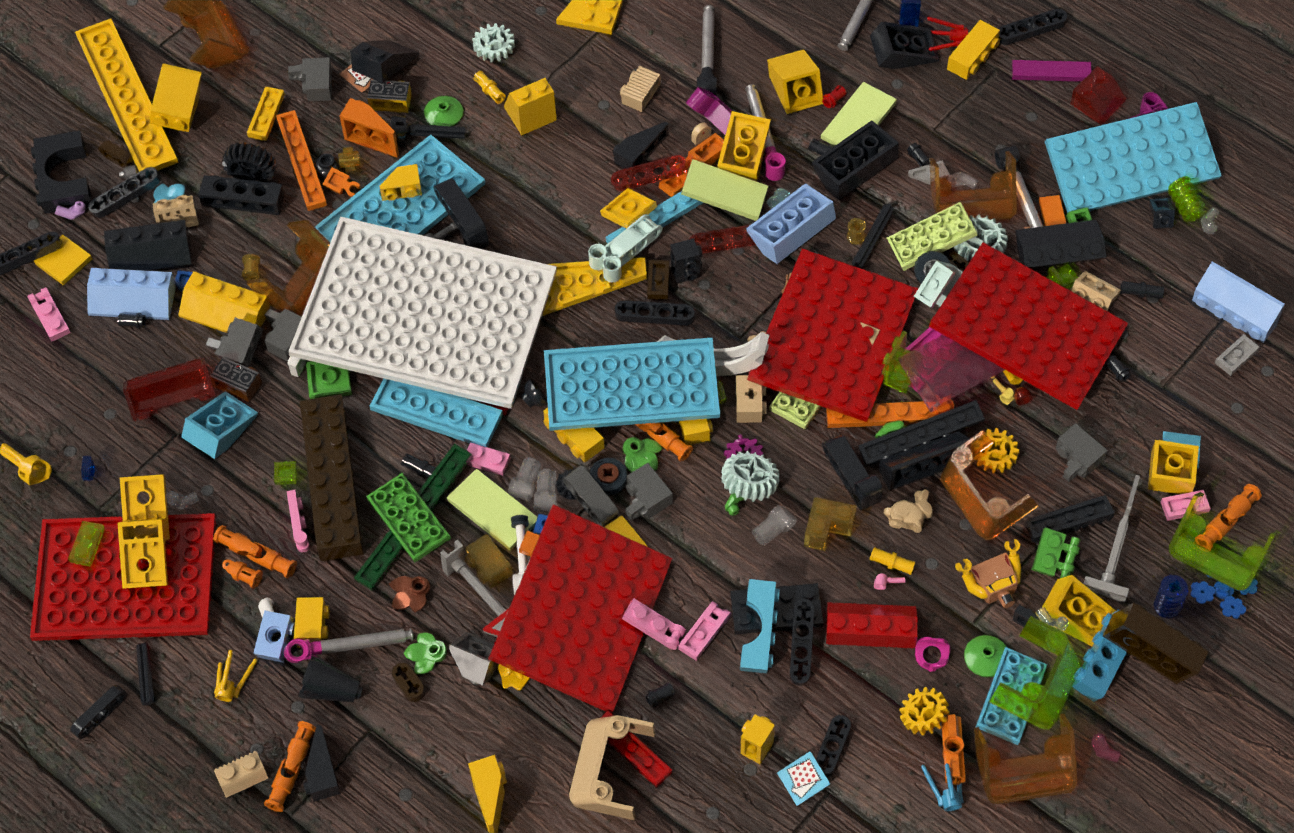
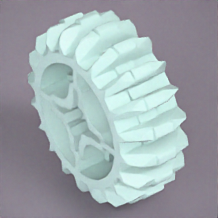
(988, 232)
(737, 475)

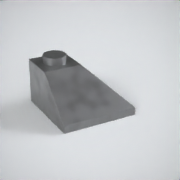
(472, 657)

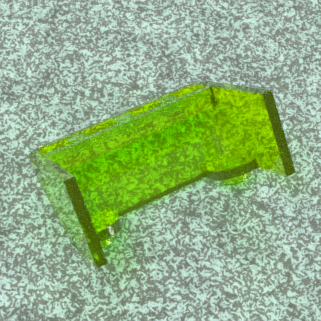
(1219, 562)
(1035, 702)

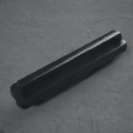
(145, 674)

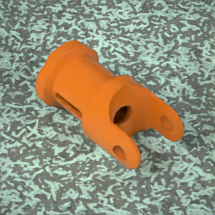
(240, 571)

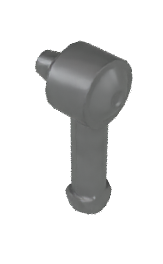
(128, 172)
(445, 232)

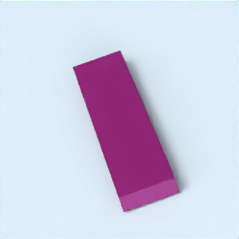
(1050, 70)

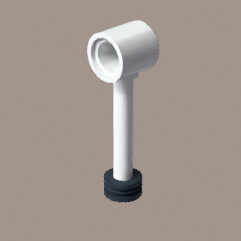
(519, 522)

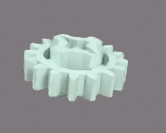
(493, 42)

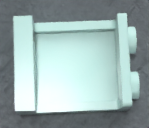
(938, 283)

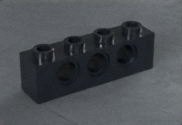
(227, 194)

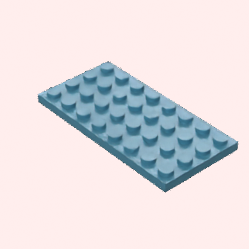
(1132, 158)
(408, 214)
(631, 384)

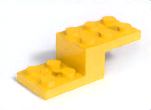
(143, 531)

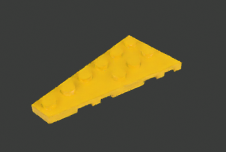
(591, 15)
(579, 282)

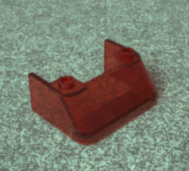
(168, 387)

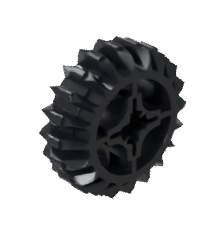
(249, 162)

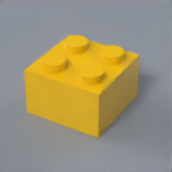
(1173, 467)

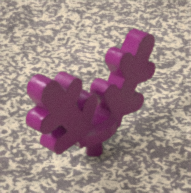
(749, 444)

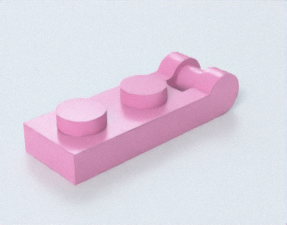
(49, 315)
(298, 521)
(653, 624)
(704, 631)

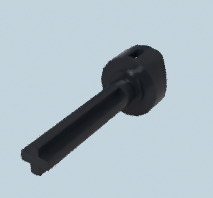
(402, 129)

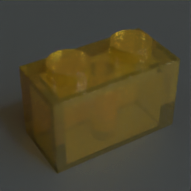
(488, 561)

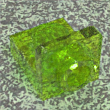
(1063, 276)

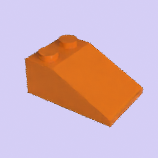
(367, 128)

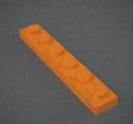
(301, 160)
(887, 412)

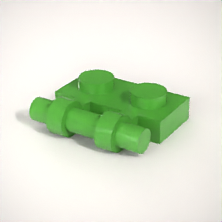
(1049, 552)

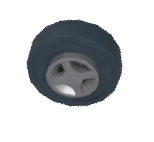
(925, 262)

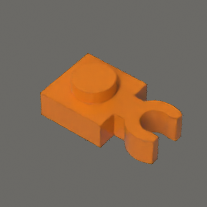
(339, 181)

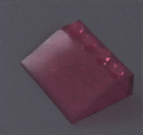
(946, 371)

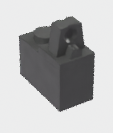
(316, 77)
(283, 333)
(239, 343)
(1082, 452)
(650, 493)

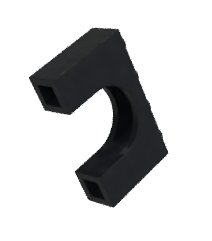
(50, 152)

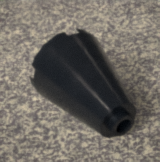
(328, 682)

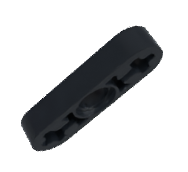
(98, 712)
(823, 752)

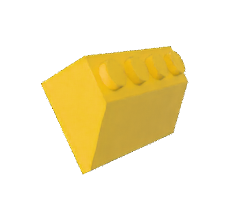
(219, 302)

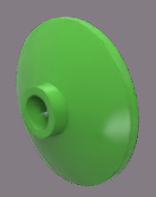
(443, 117)
(980, 663)

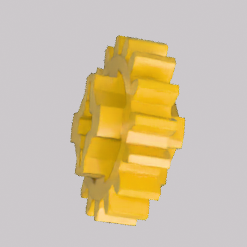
(996, 455)
(924, 711)

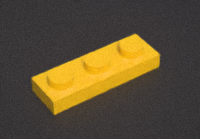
(265, 113)

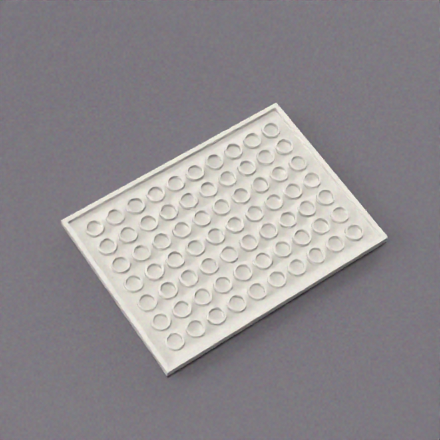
(424, 312)

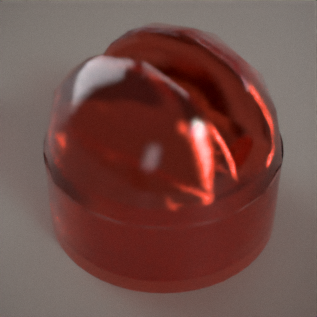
(1022, 396)

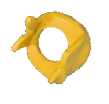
(512, 678)

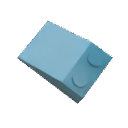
(218, 424)

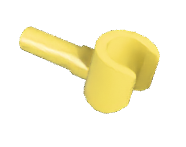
(1007, 394)

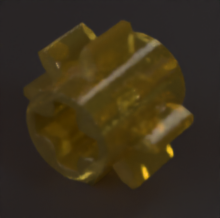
(349, 159)

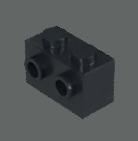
(686, 260)

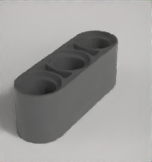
(590, 496)

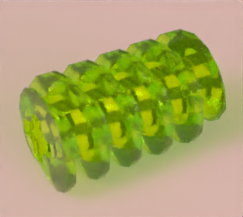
(1186, 199)

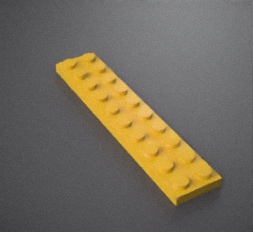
(125, 96)

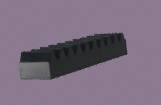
(1071, 517)

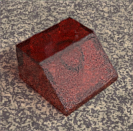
(1098, 96)

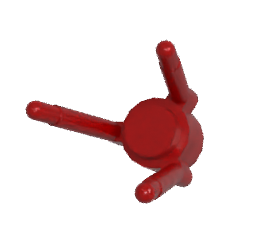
(956, 34)

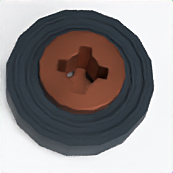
(616, 481)

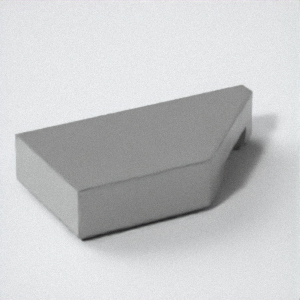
(923, 173)

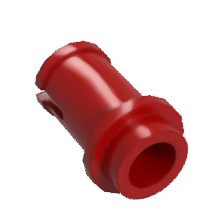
(830, 100)

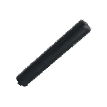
(873, 236)

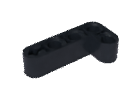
(462, 213)
(862, 488)

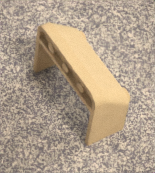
(586, 789)

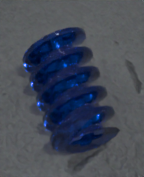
(1170, 596)

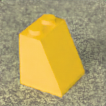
(796, 81)
(176, 97)
(531, 106)

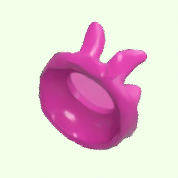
(941, 644)

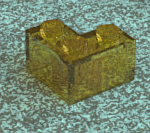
(828, 517)

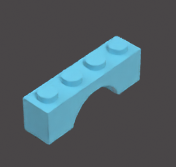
(761, 598)

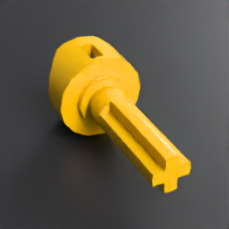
(30, 468)

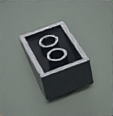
(902, 45)
(380, 59)

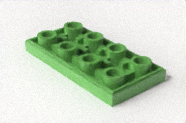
(408, 517)

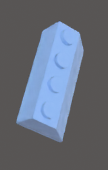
(791, 223)
(130, 292)
(1238, 302)

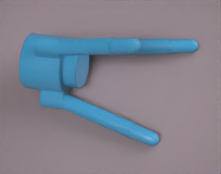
(951, 799)

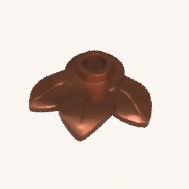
(407, 594)

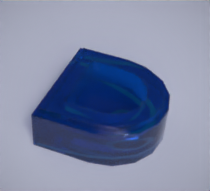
(87, 468)

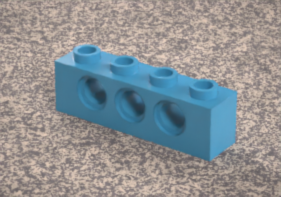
(1086, 681)

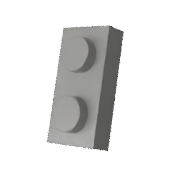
(1237, 355)

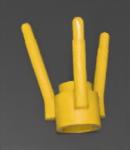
(225, 688)

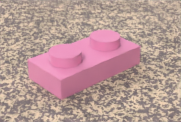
(488, 459)
(1176, 506)

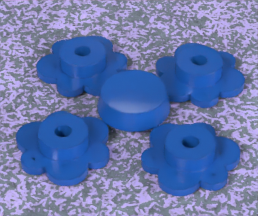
(1230, 605)

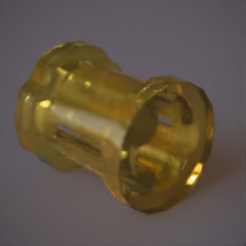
(856, 231)
(251, 264)

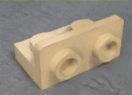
(176, 209)
(1095, 290)

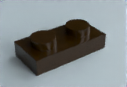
(658, 279)

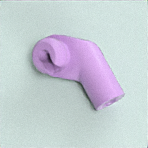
(72, 212)

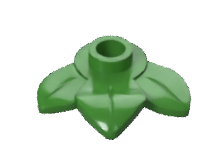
(644, 454)
(423, 653)

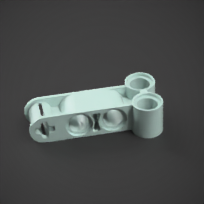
(623, 248)

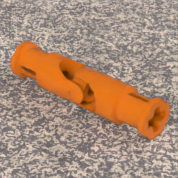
(669, 441)
(1236, 508)
(243, 546)
(297, 752)

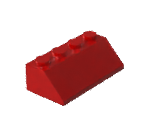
(871, 625)

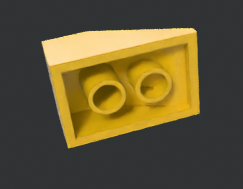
(744, 145)
(1080, 606)
(488, 783)

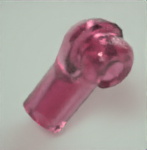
(1102, 749)

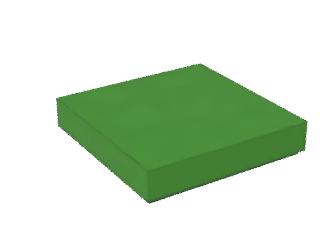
(327, 380)

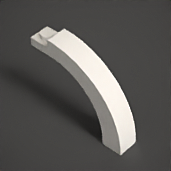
(740, 358)

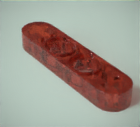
(648, 169)
(726, 235)

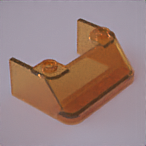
(215, 28)
(996, 202)
(311, 251)
(986, 518)
(1029, 775)

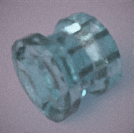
(779, 195)

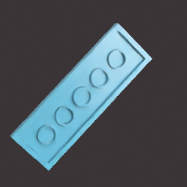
(437, 411)

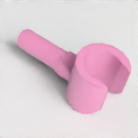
(882, 579)

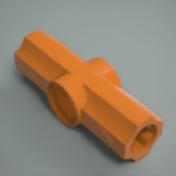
(953, 739)

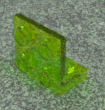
(893, 372)

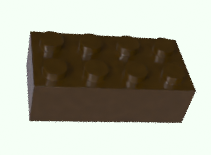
(1155, 643)

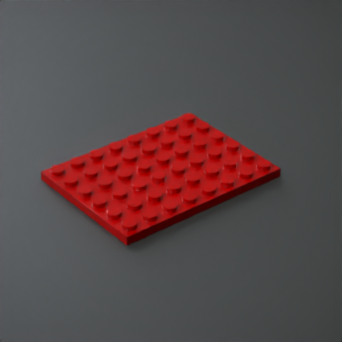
(1028, 325)
(818, 338)
(90, 601)
(571, 606)

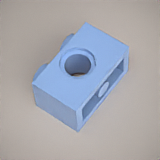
(270, 624)

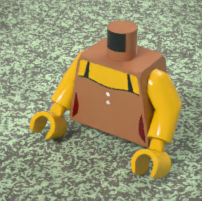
(995, 577)

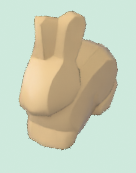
(910, 514)

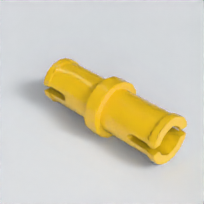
(489, 87)
(892, 560)

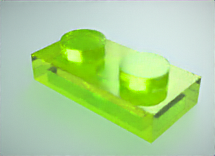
(86, 543)

